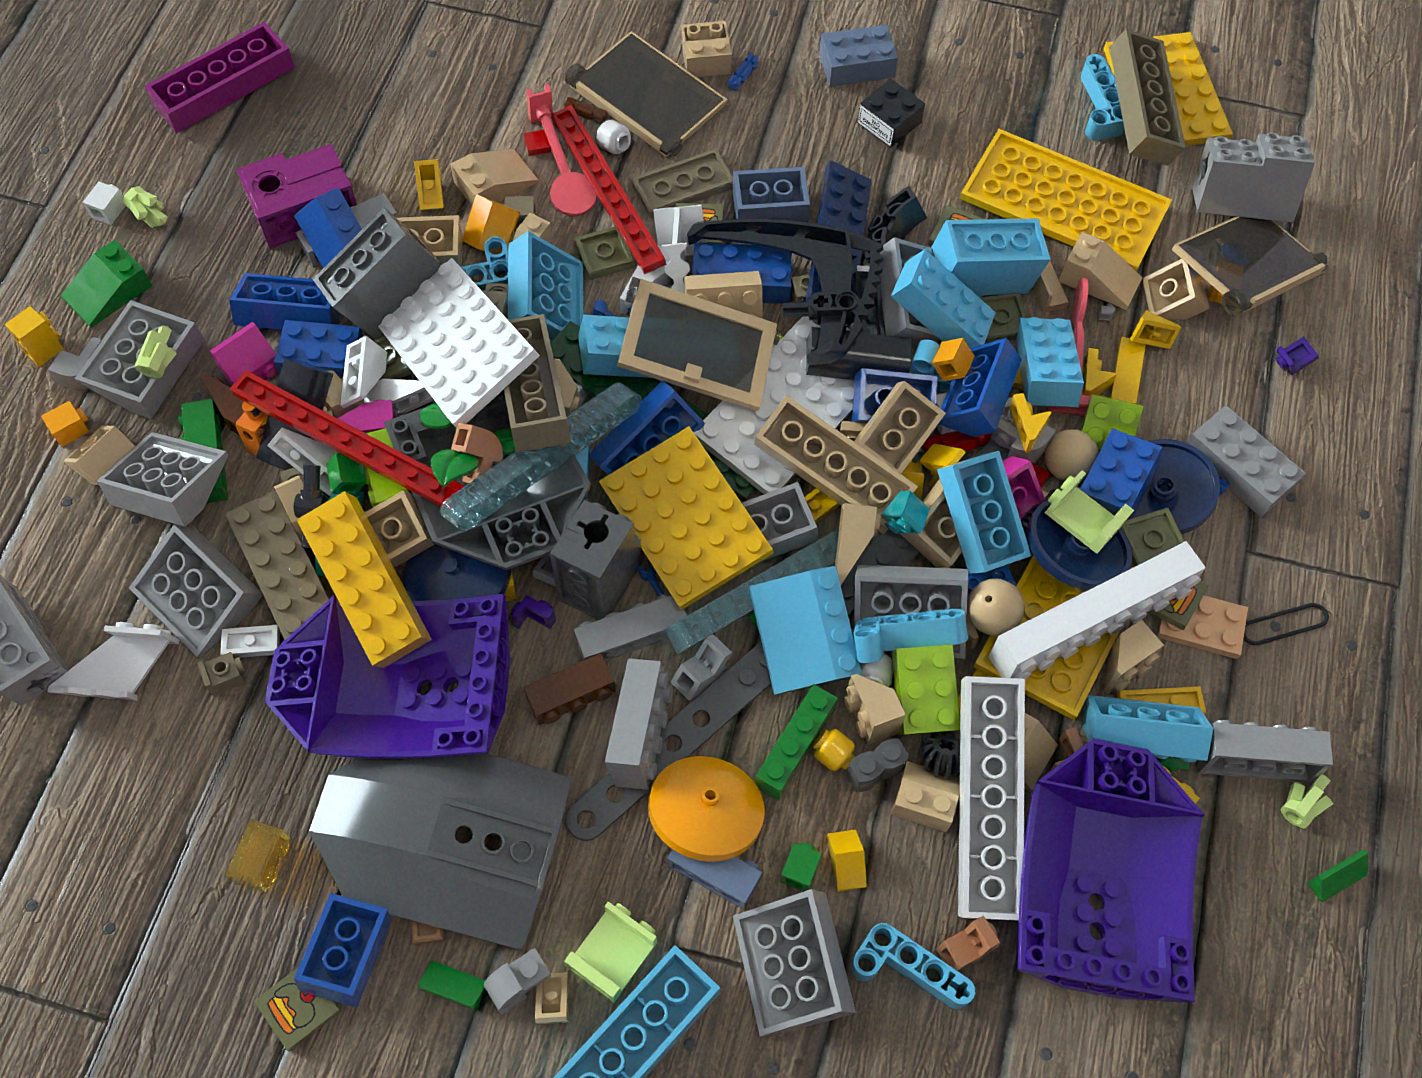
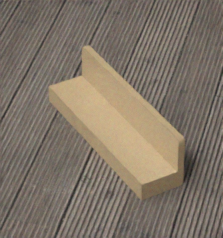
(1049, 290)

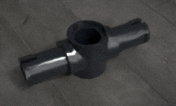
(310, 496)

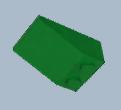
(106, 284)

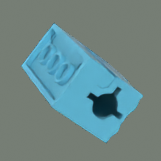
(993, 254)

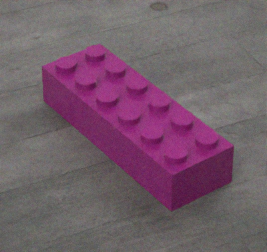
(220, 77)

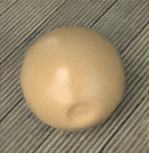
(1070, 454)
(995, 606)

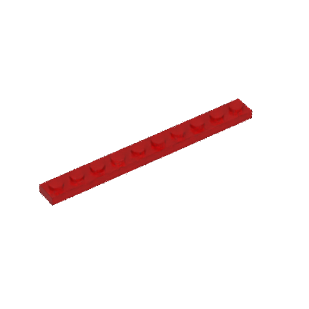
(608, 190)
(342, 438)

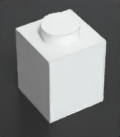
(104, 203)

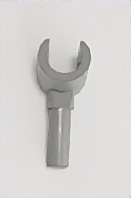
(1105, 312)

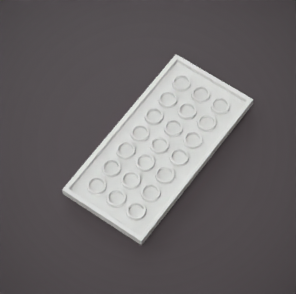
(457, 343)
(732, 428)

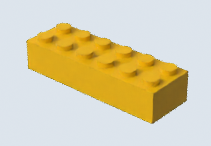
(364, 580)

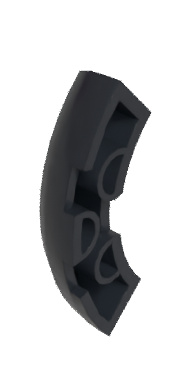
(897, 219)

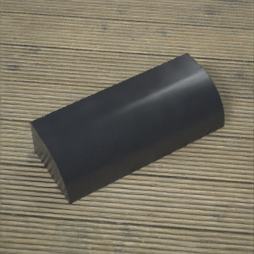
(867, 352)
(304, 382)

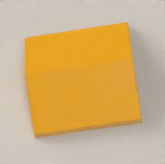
(489, 220)

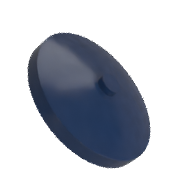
(1184, 484)
(1071, 559)
(451, 575)

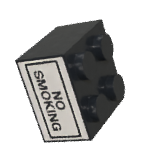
(891, 112)

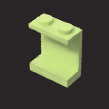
(1084, 516)
(612, 951)

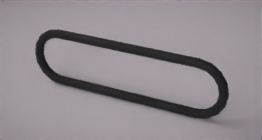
(1289, 633)

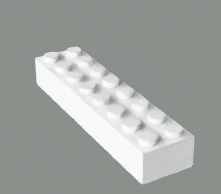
(1096, 613)
(991, 797)

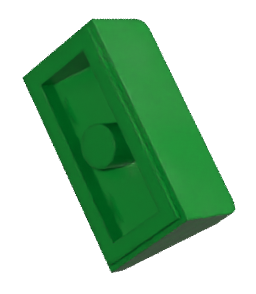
(1340, 876)
(452, 985)

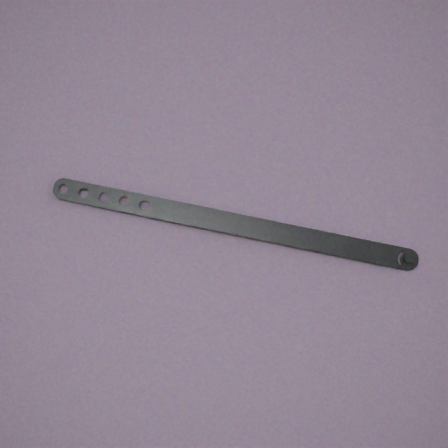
(728, 695)

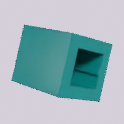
(905, 514)

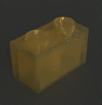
(258, 856)

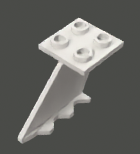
(671, 232)
(116, 665)

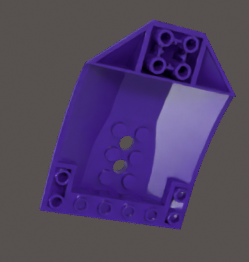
(355, 710)
(1118, 831)

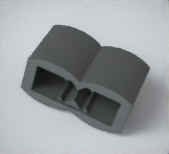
(871, 766)

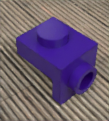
(1296, 356)
(536, 610)

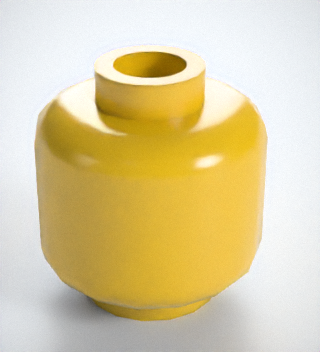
(833, 749)

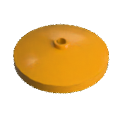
(706, 808)

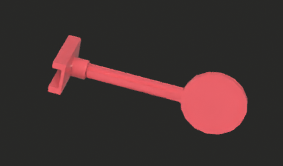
(571, 191)
(1078, 313)

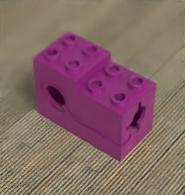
(284, 187)

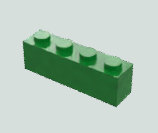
(202, 426)
(795, 742)

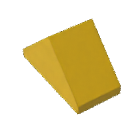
(1155, 331)
(847, 860)

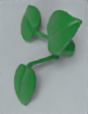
(450, 464)

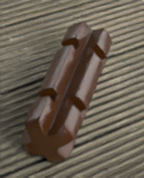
(586, 110)

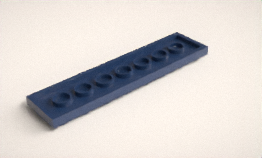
(842, 206)

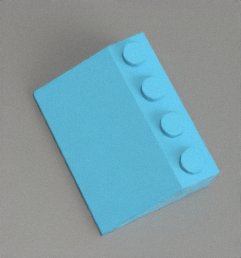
(544, 282)
(805, 630)

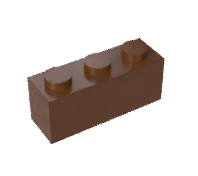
(570, 689)

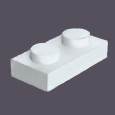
(250, 641)

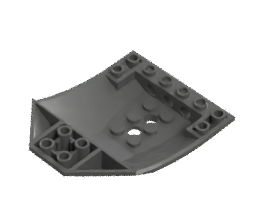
(518, 530)
(394, 844)

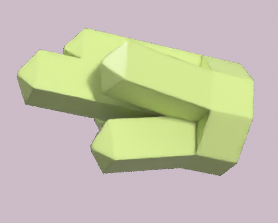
(145, 206)
(155, 353)
(1303, 808)

